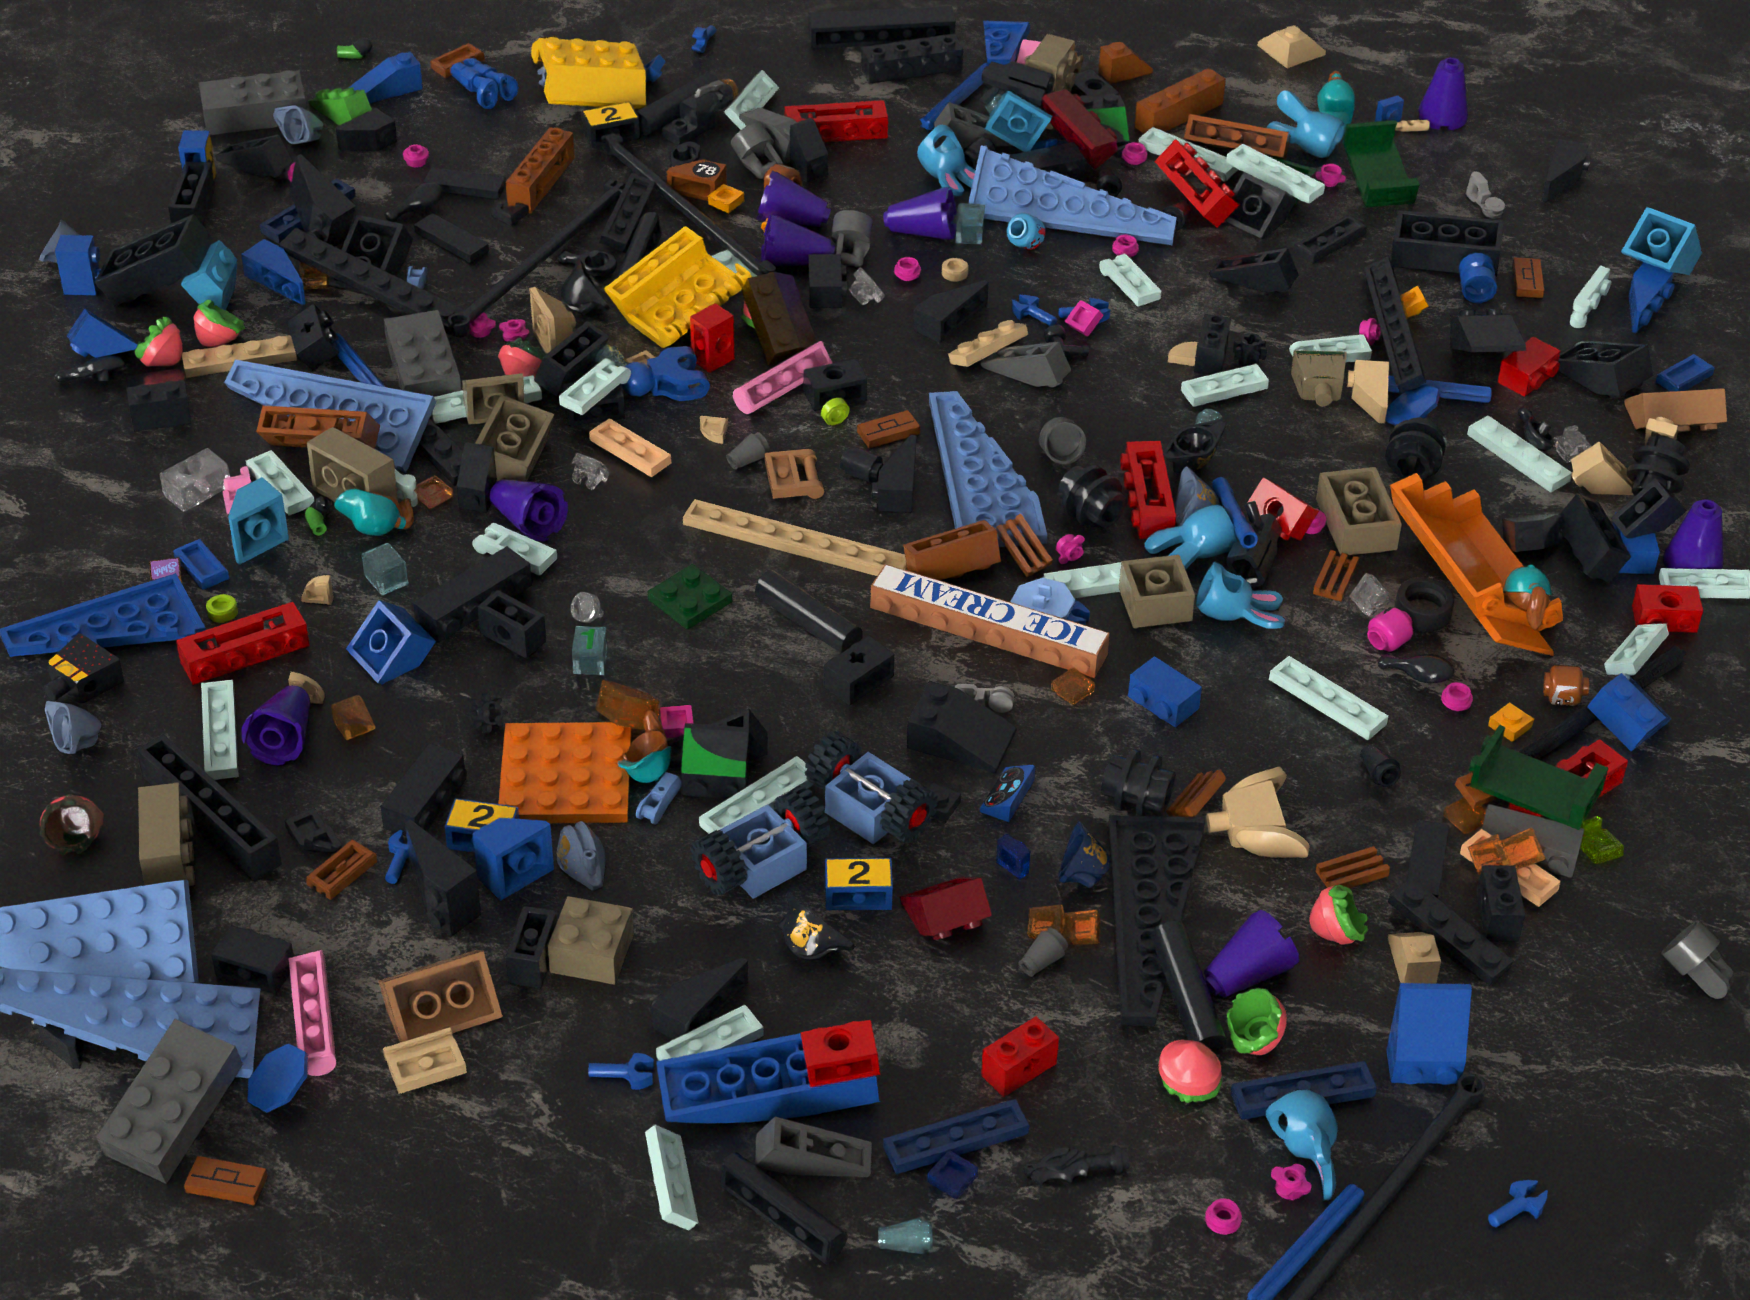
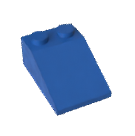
(1429, 1033)

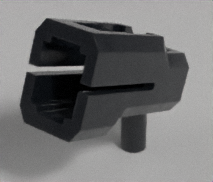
(1019, 79)
(1261, 557)

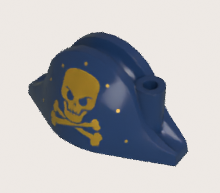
(1084, 858)

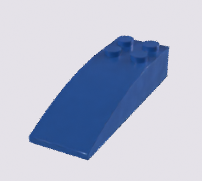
(752, 1085)

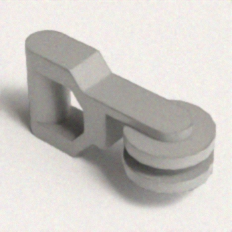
(1491, 206)
(1000, 697)

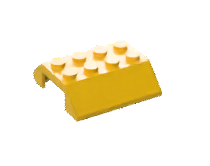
(591, 72)
(672, 286)

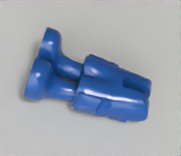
(485, 82)

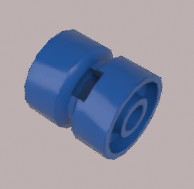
(1477, 277)

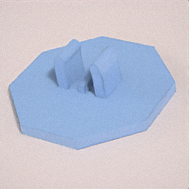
(1045, 596)

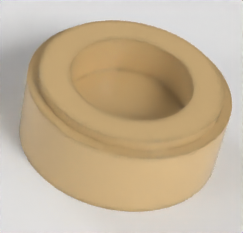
(955, 269)

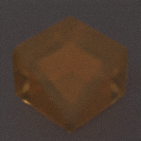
(352, 717)

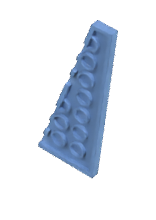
(1061, 202)
(398, 412)

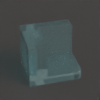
(385, 568)

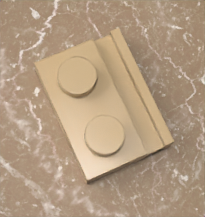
(424, 1060)

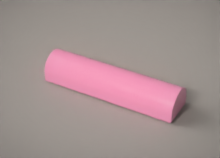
(779, 379)
(313, 1011)

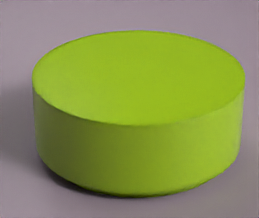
(835, 411)
(221, 608)

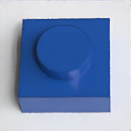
(653, 68)
(1389, 109)

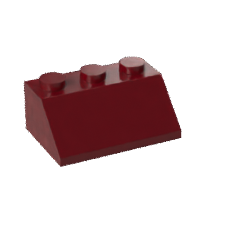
(1080, 126)

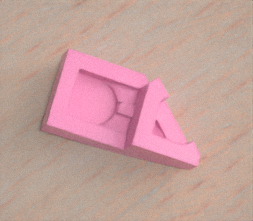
(232, 484)

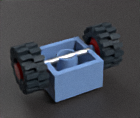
(868, 792)
(762, 846)

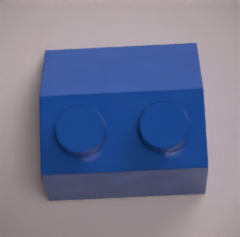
(97, 337)
(390, 642)
(1628, 711)
(512, 854)

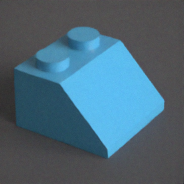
(1017, 121)
(214, 278)
(257, 520)

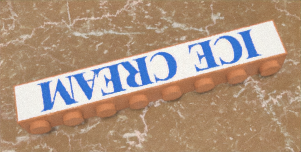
(989, 620)

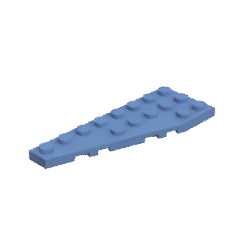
(979, 472)
(106, 933)
(131, 1010)

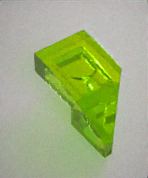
(1599, 842)

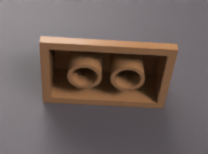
(1684, 408)
(441, 996)

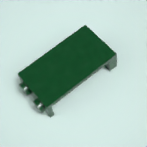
(1378, 164)
(1535, 783)

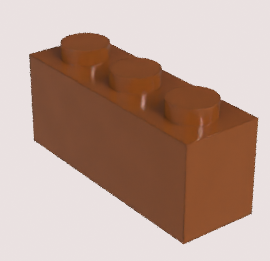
(954, 552)

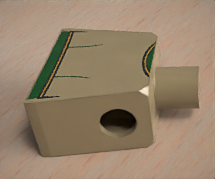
(1319, 375)

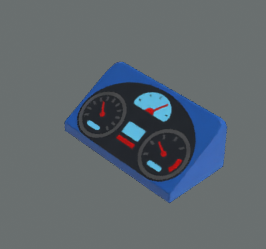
(1009, 792)

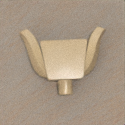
(1255, 818)

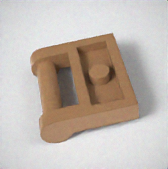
(784, 474)

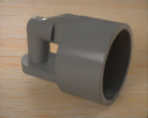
(753, 144)
(852, 231)
(1062, 440)
(1696, 954)

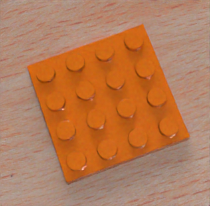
(566, 771)

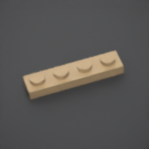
(221, 358)

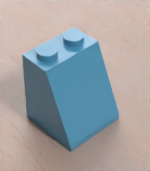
(1664, 242)

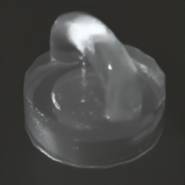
(586, 607)

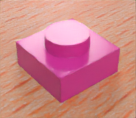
(1084, 318)
(674, 719)

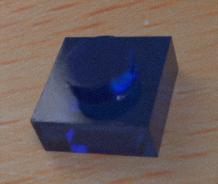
(1013, 856)
(952, 1174)

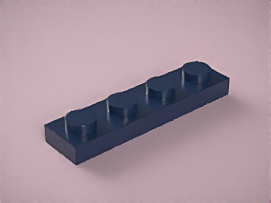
(285, 222)
(1334, 1083)
(957, 1134)

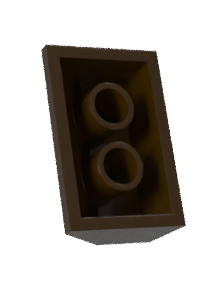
(778, 315)

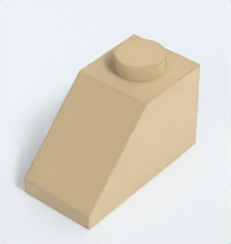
(1370, 387)
(1601, 472)
(1415, 957)

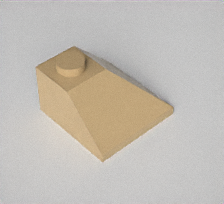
(1291, 47)
(550, 319)

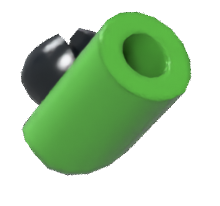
(356, 50)
(317, 513)

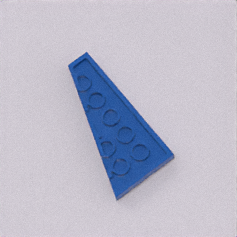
(135, 615)

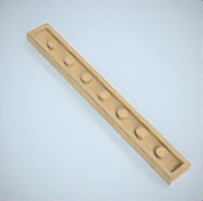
(791, 538)

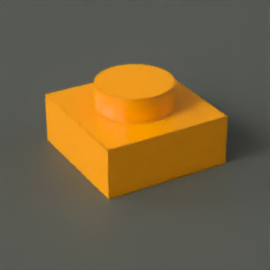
(726, 198)
(1414, 301)
(1513, 719)

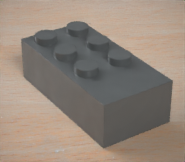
(249, 101)
(422, 354)
(170, 1101)

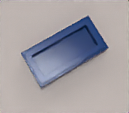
(1685, 374)
(201, 564)

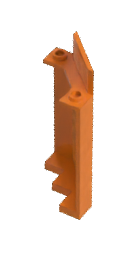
(1472, 559)

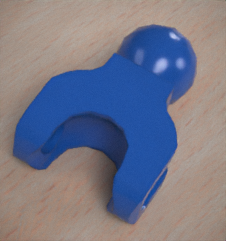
(668, 376)

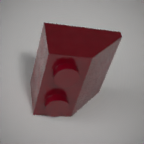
(947, 906)

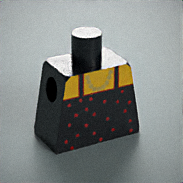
(82, 671)

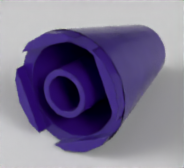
(1446, 96)
(792, 203)
(924, 215)
(790, 244)
(531, 506)
(1698, 539)
(278, 726)
(1251, 956)

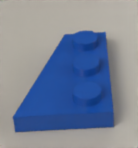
(1004, 40)

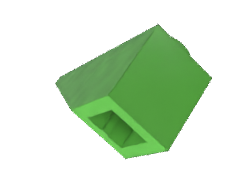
(341, 104)

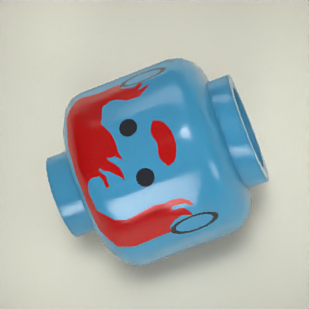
(1026, 231)

